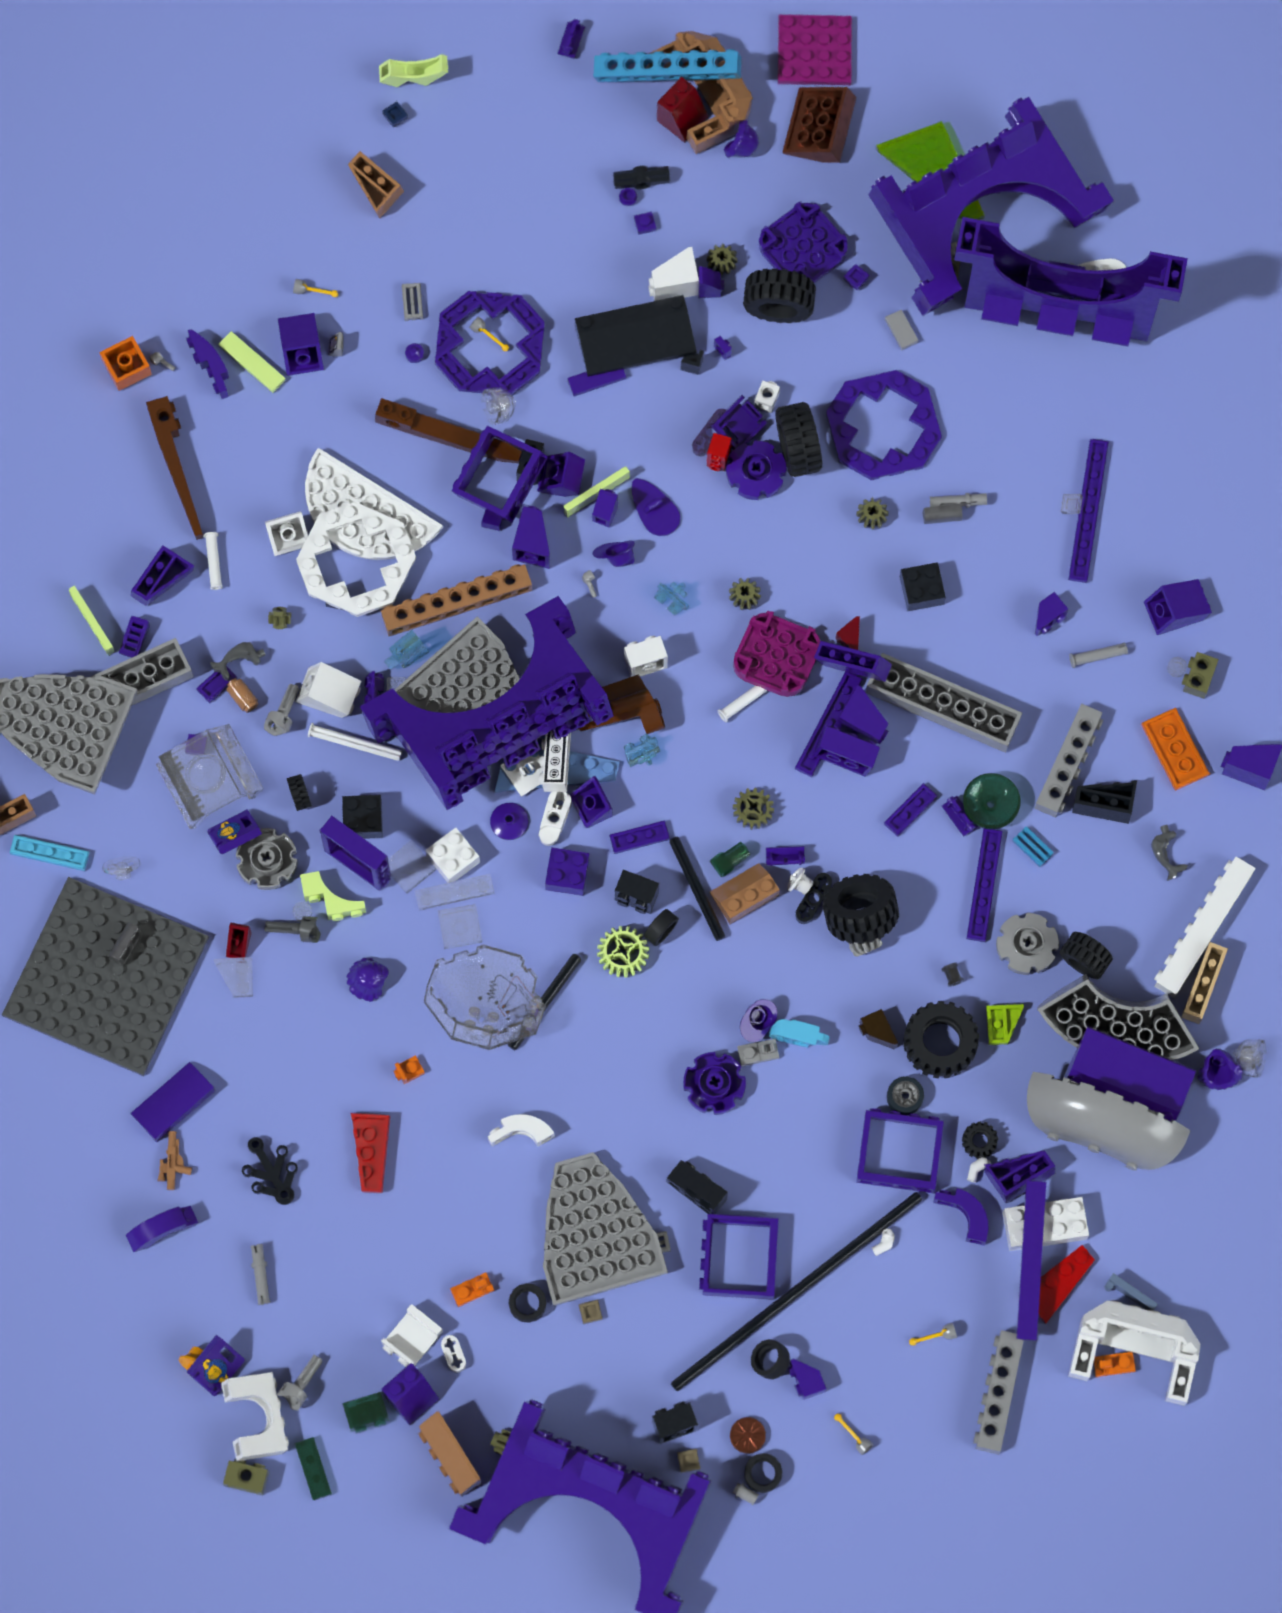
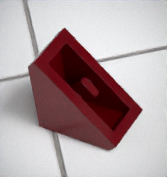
(849, 634)
(238, 940)

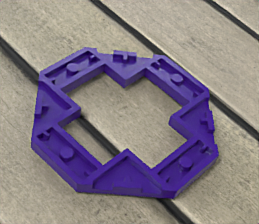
(493, 305)
(873, 388)

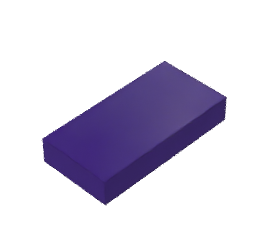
(214, 685)

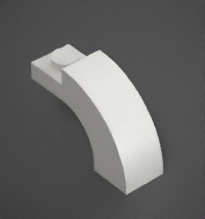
(523, 1125)

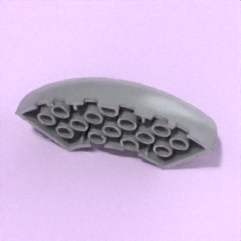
(1146, 1024)
(1103, 1122)

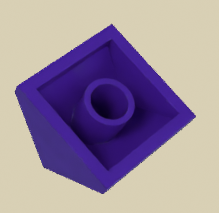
(591, 803)

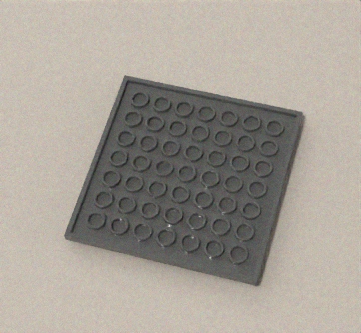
(89, 999)

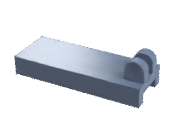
(1131, 1292)

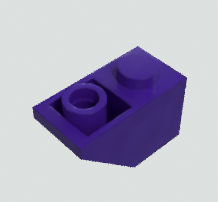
(605, 507)
(1049, 612)
(808, 1379)

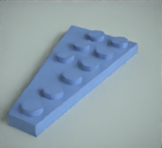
(581, 769)

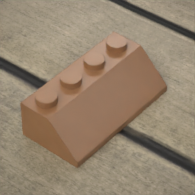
(450, 1454)

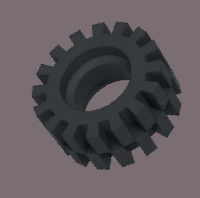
(298, 792)
(982, 1128)

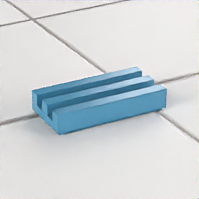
(1026, 830)

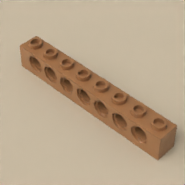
(450, 608)

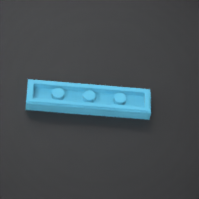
(49, 852)

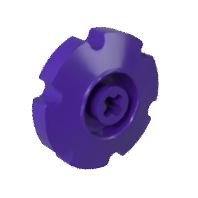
(756, 483)
(721, 1070)

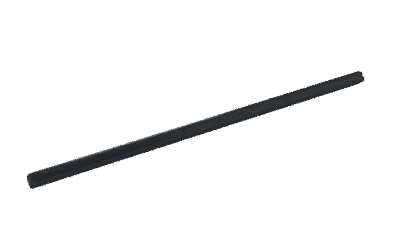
(796, 1291)

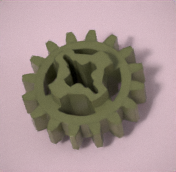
(748, 802)

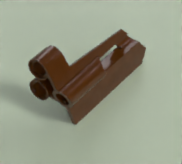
(629, 700)

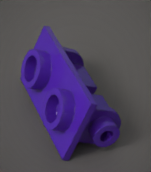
(571, 39)
(373, 684)
(956, 813)
(785, 855)

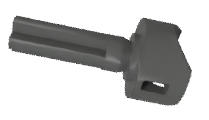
(307, 928)

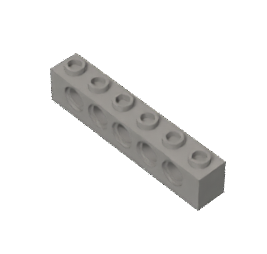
(1084, 716)
(994, 1442)

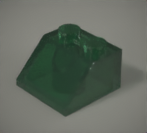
(366, 1412)

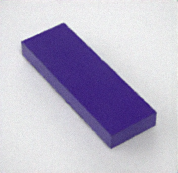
(582, 383)
(910, 809)
(639, 837)

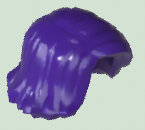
(744, 142)
(367, 979)
(1220, 1070)

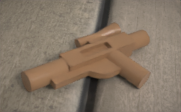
(174, 1163)

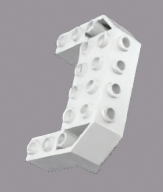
(1141, 1333)

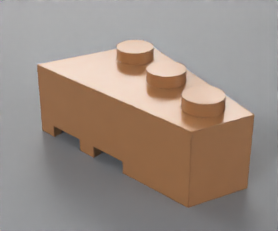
(375, 183)

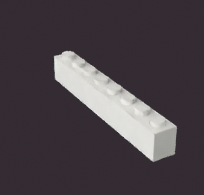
(1205, 926)

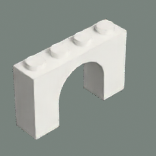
(262, 1390)

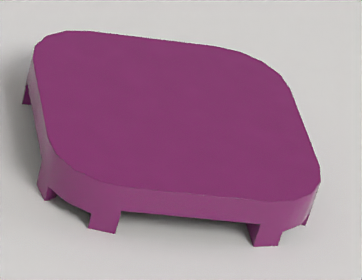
(776, 654)

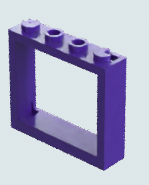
(522, 486)
(355, 853)
(893, 1181)
(772, 1252)

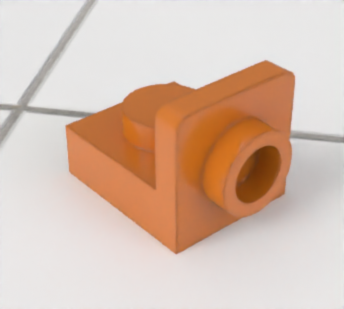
(408, 1070)

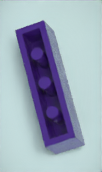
(853, 661)

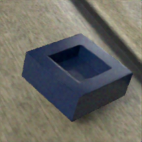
(395, 114)

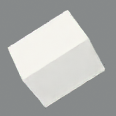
(287, 533)

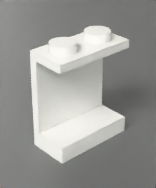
(412, 1337)

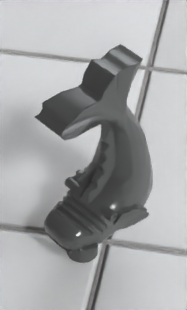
(242, 650)
(1159, 847)

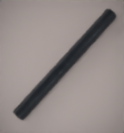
(697, 888)
(554, 988)

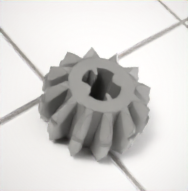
(860, 949)

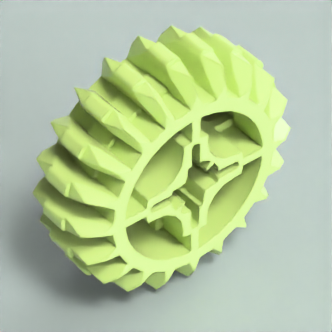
(629, 948)

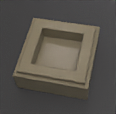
(590, 1312)
(688, 1461)

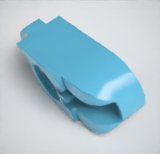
(798, 1033)

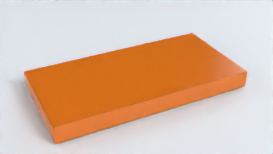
(1175, 749)

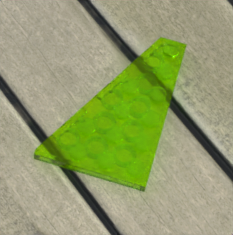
(925, 152)

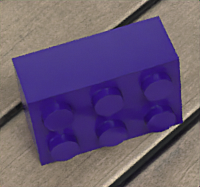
(846, 750)

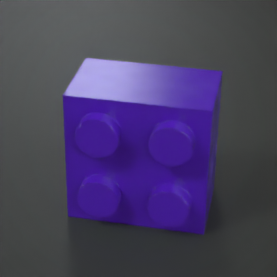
(567, 871)

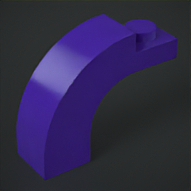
(973, 1211)
(159, 1226)

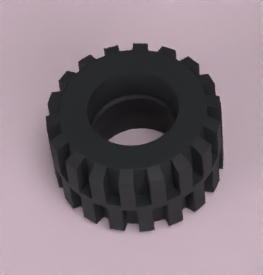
(1086, 955)

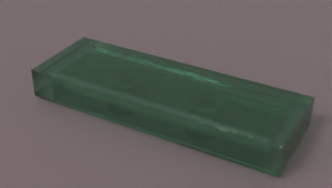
(313, 1469)

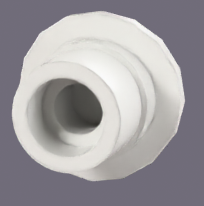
(799, 881)

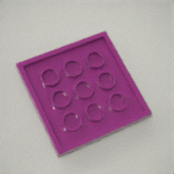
(814, 50)

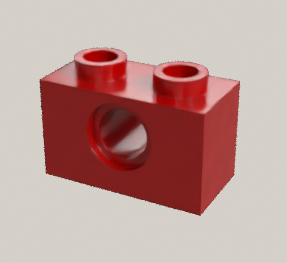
(718, 452)

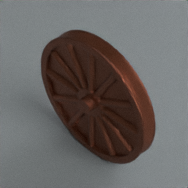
(747, 1435)

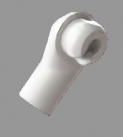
(975, 1167)
(886, 1242)

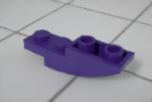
(209, 359)

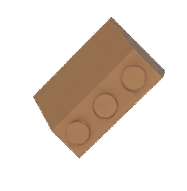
(745, 893)

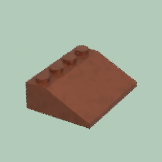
(820, 123)

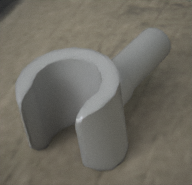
(157, 357)
(587, 578)

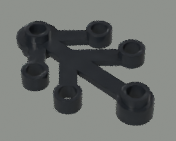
(271, 1174)

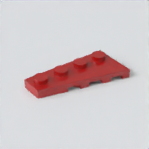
(371, 1141)

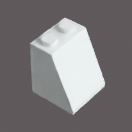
(675, 277)
(328, 690)

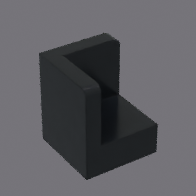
(692, 362)

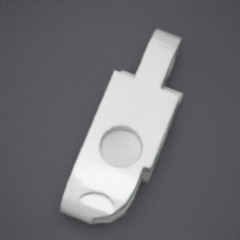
(549, 830)

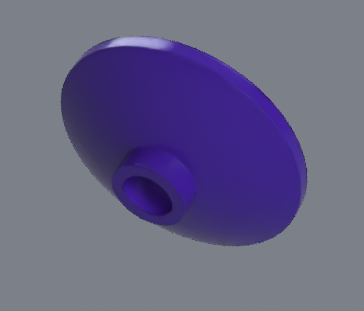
(509, 830)

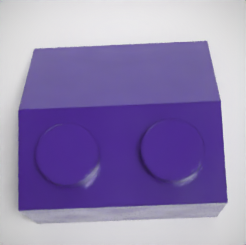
(561, 475)

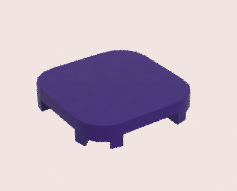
(803, 242)

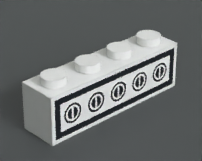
(555, 763)

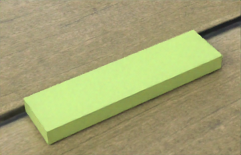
(252, 362)
(592, 494)
(92, 622)

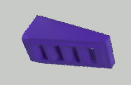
(143, 632)

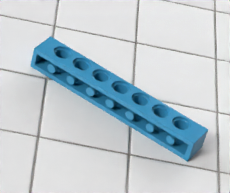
(657, 72)

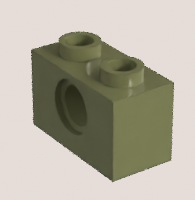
(254, 1485)

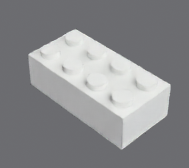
(1063, 1223)

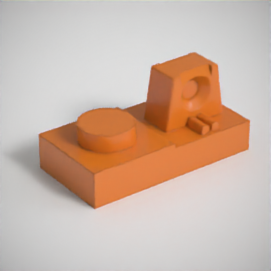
(472, 1289)
(1114, 1364)

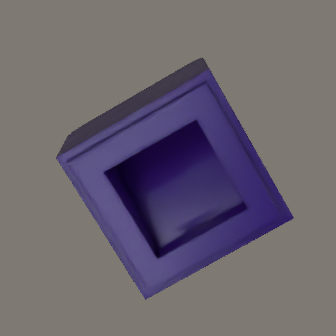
(491, 521)

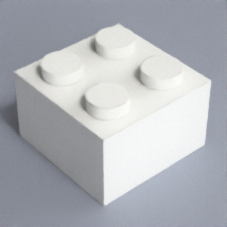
(645, 656)
(452, 856)

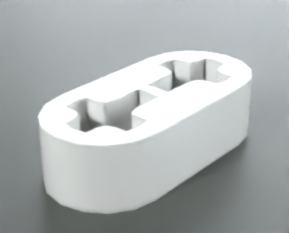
(449, 1356)

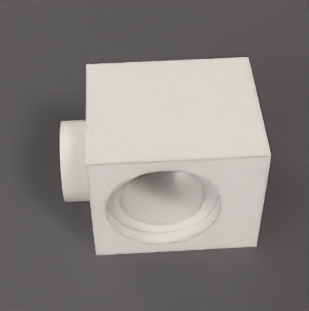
(763, 402)

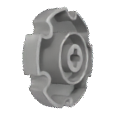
(268, 873)
(1012, 943)

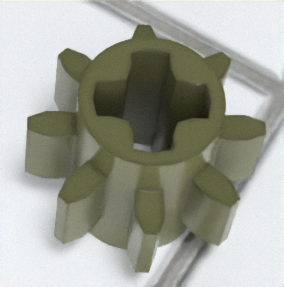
(279, 617)
(499, 1440)

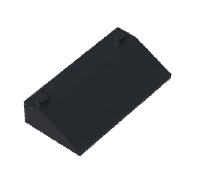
(635, 335)

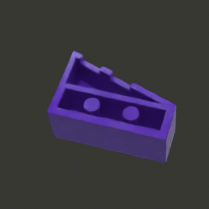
(160, 575)
(1011, 1175)

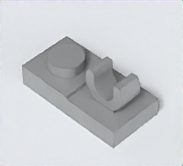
(758, 1052)

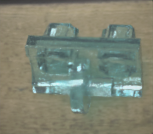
(664, 592)
(642, 752)

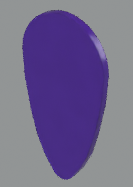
(654, 508)

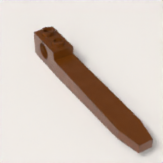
(423, 426)
(165, 432)

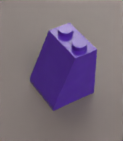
(300, 344)
(530, 541)
(1177, 606)
(862, 718)
(1251, 763)
(410, 1394)

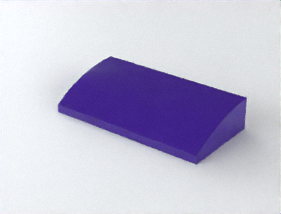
(173, 1101)

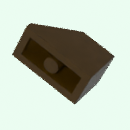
(878, 1029)

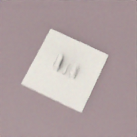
(521, 781)

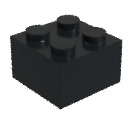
(922, 586)
(363, 815)
(636, 892)
(674, 1422)

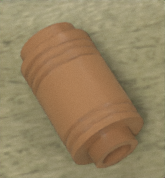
(242, 695)

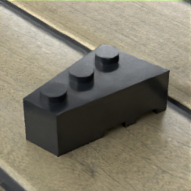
(1106, 801)
(697, 1187)

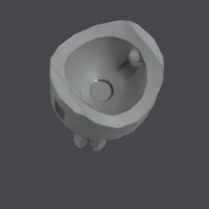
(280, 718)
(294, 1392)

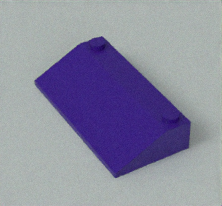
(1130, 1072)

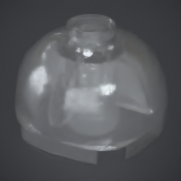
(498, 405)
(1250, 1057)

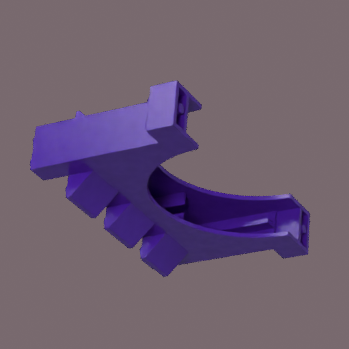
(1016, 161)
(1116, 301)
(459, 746)
(543, 1466)

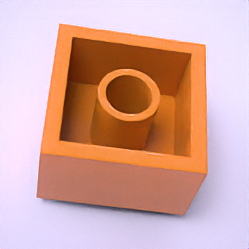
(125, 363)

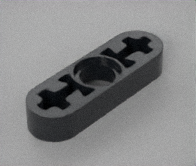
(801, 908)

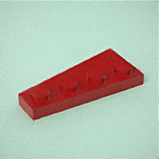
(1061, 1280)

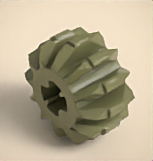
(722, 252)
(875, 519)
(744, 587)

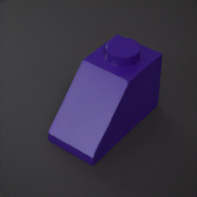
(709, 283)

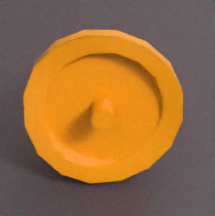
(188, 1359)

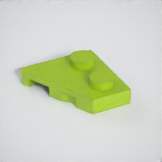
(1002, 1022)

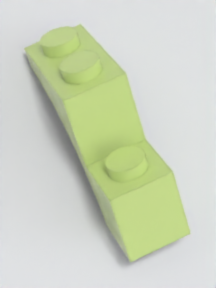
(421, 72)
(336, 907)

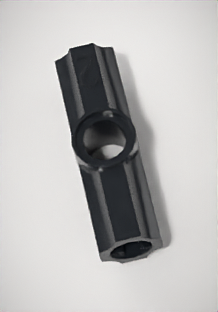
(641, 177)

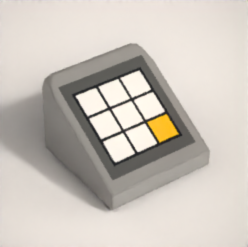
(336, 345)

